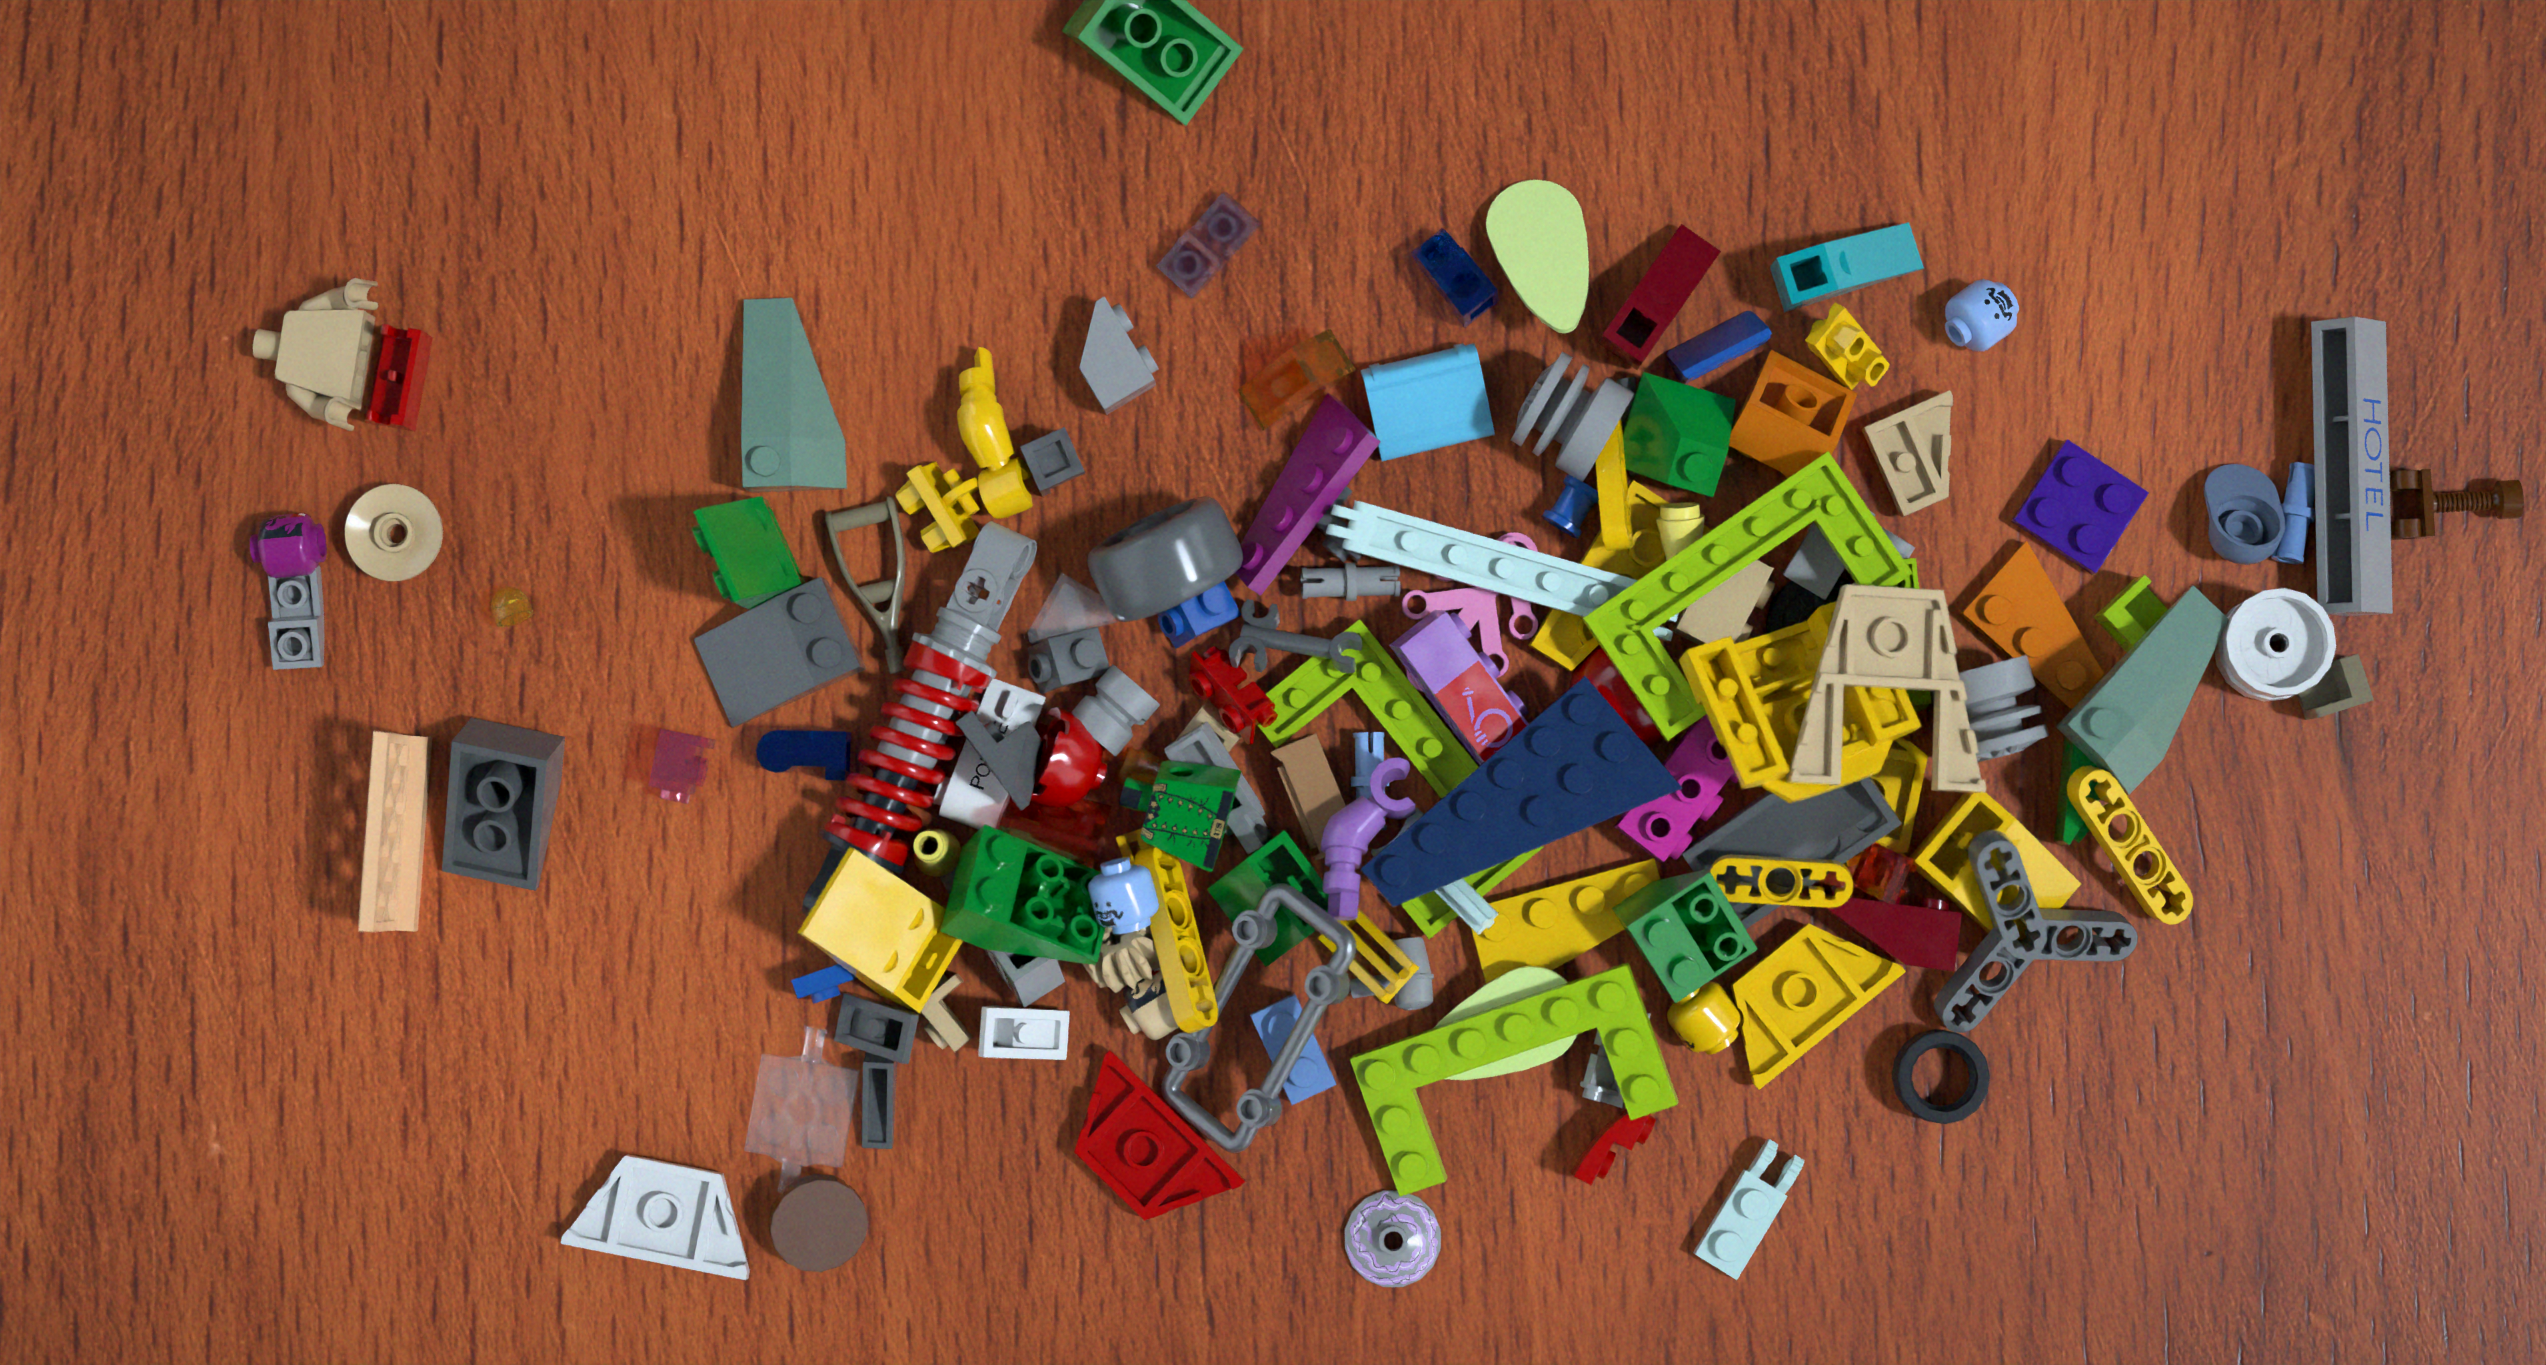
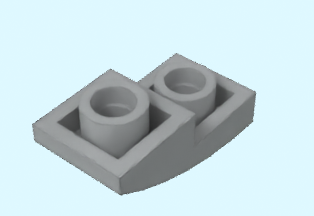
(1815, 564)
(297, 621)

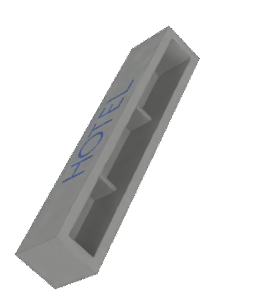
(2351, 466)

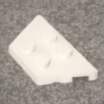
(663, 1217)

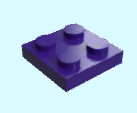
(2080, 507)

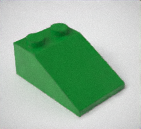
(1157, 48)

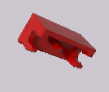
(399, 378)

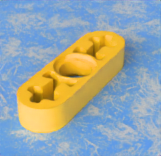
(1614, 493)
(1818, 872)

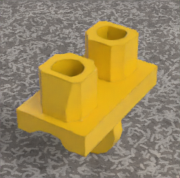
(1846, 349)
(948, 502)

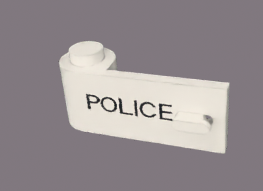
(973, 792)

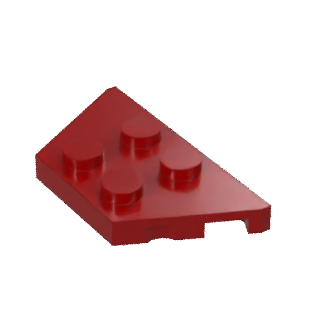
(1146, 1147)

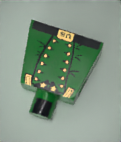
(1185, 809)

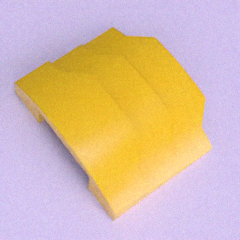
(1760, 696)

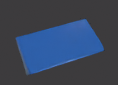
(1718, 346)

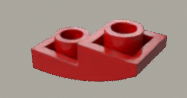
(1598, 1157)

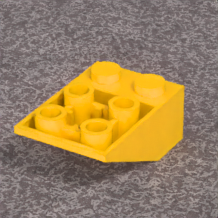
(1946, 864)
(881, 931)

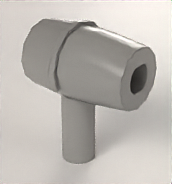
(1418, 990)

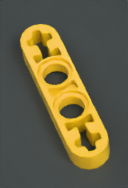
(2132, 843)
(1188, 987)

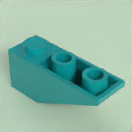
(1845, 265)

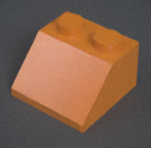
(1790, 416)

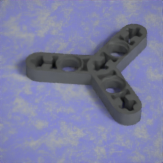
(2040, 938)

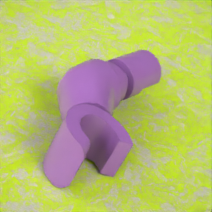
(1350, 831)

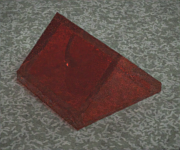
(1067, 831)

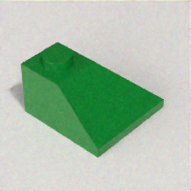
(1678, 433)

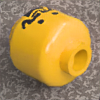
(1705, 1019)

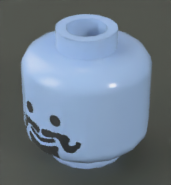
(1981, 315)
(1123, 896)

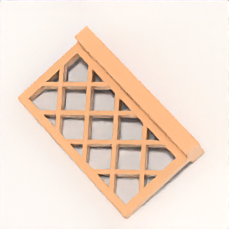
(395, 832)

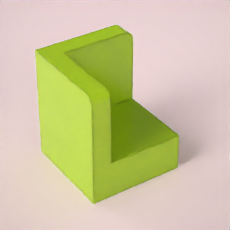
(2131, 613)

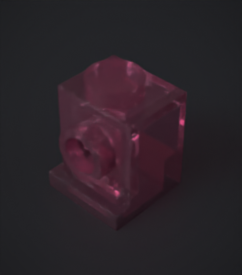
(679, 765)

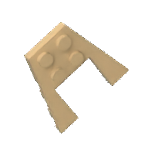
(1892, 643)

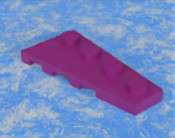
(1312, 480)

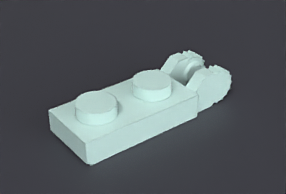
(1747, 1213)

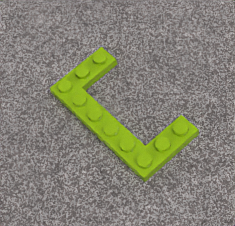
(1627, 621)
(1409, 724)
(1597, 1000)

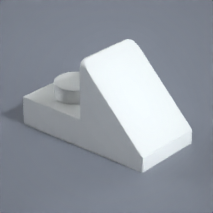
(1023, 1033)

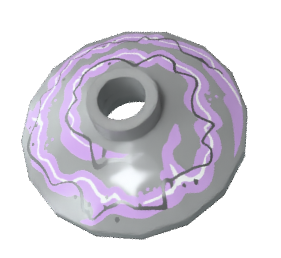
(1388, 1213)

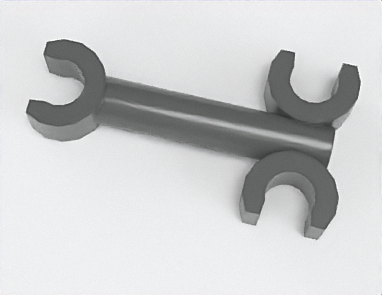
(1261, 634)

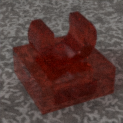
(1882, 872)

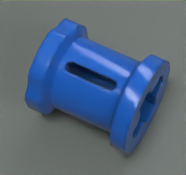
(1572, 506)

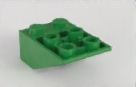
(748, 551)
(1022, 900)

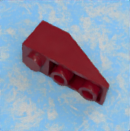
(1659, 297)
(1905, 933)

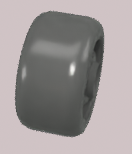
(1165, 559)

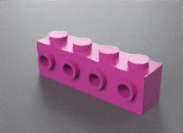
(1701, 770)

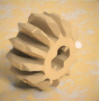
(1124, 959)

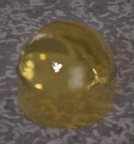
(510, 607)

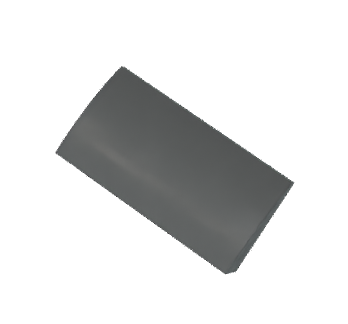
(1818, 827)

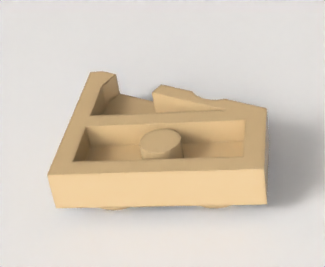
(1914, 453)

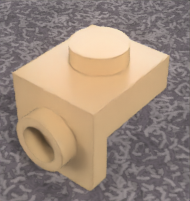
(943, 1023)

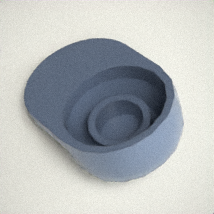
(2243, 514)

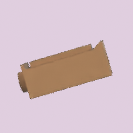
(1309, 787)

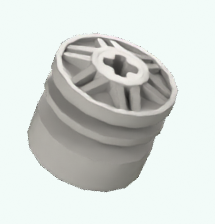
(1571, 416)
(1994, 709)

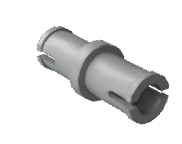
(1350, 581)

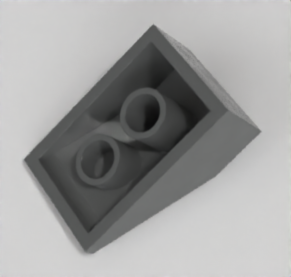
(779, 652)
(501, 802)

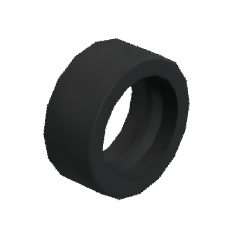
(1977, 1068)

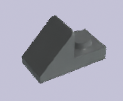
(1010, 759)
(876, 1027)

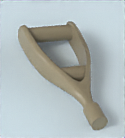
(880, 591)

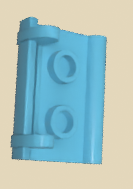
(1428, 401)

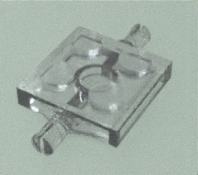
(802, 1109)

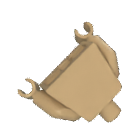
(324, 351)

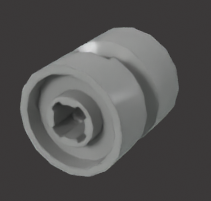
(1115, 710)

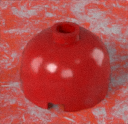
(1068, 762)

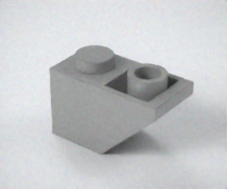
(1111, 361)

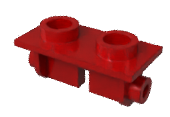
(1239, 710)

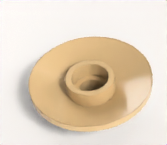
(370, 528)

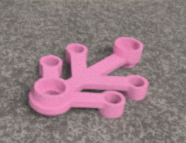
(1478, 606)

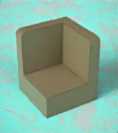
(2338, 689)

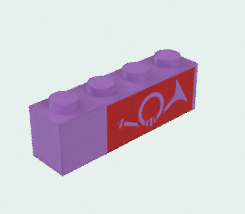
(1461, 684)

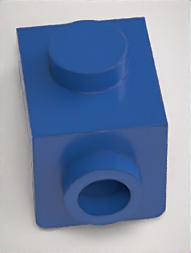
(1198, 615)
(822, 983)

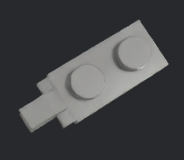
(1246, 814)

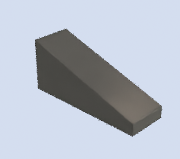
(878, 1101)

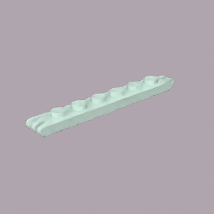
(1479, 561)

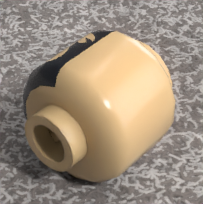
(1149, 1007)

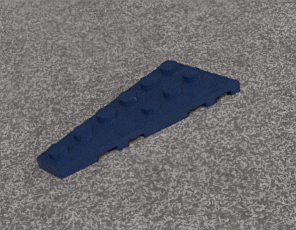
(1546, 783)

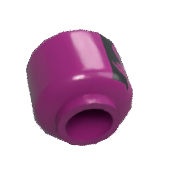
(289, 545)

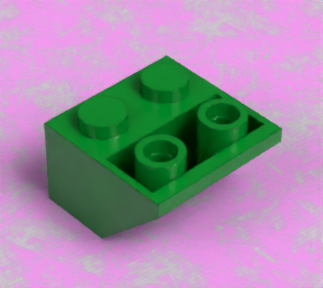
(1272, 864)
(1684, 931)

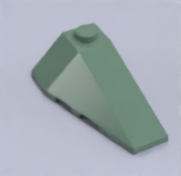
(786, 412)
(2142, 699)

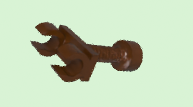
(2505, 500)

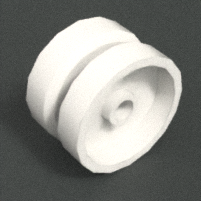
(2272, 616)

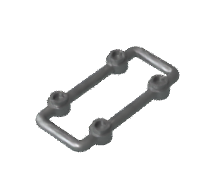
(1323, 985)

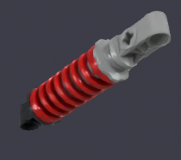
(943, 674)

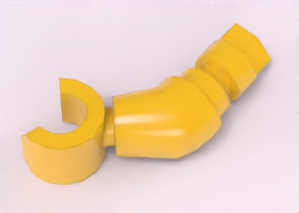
(988, 441)

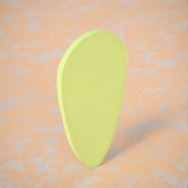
(1542, 250)
(1502, 990)

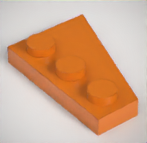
(2027, 617)

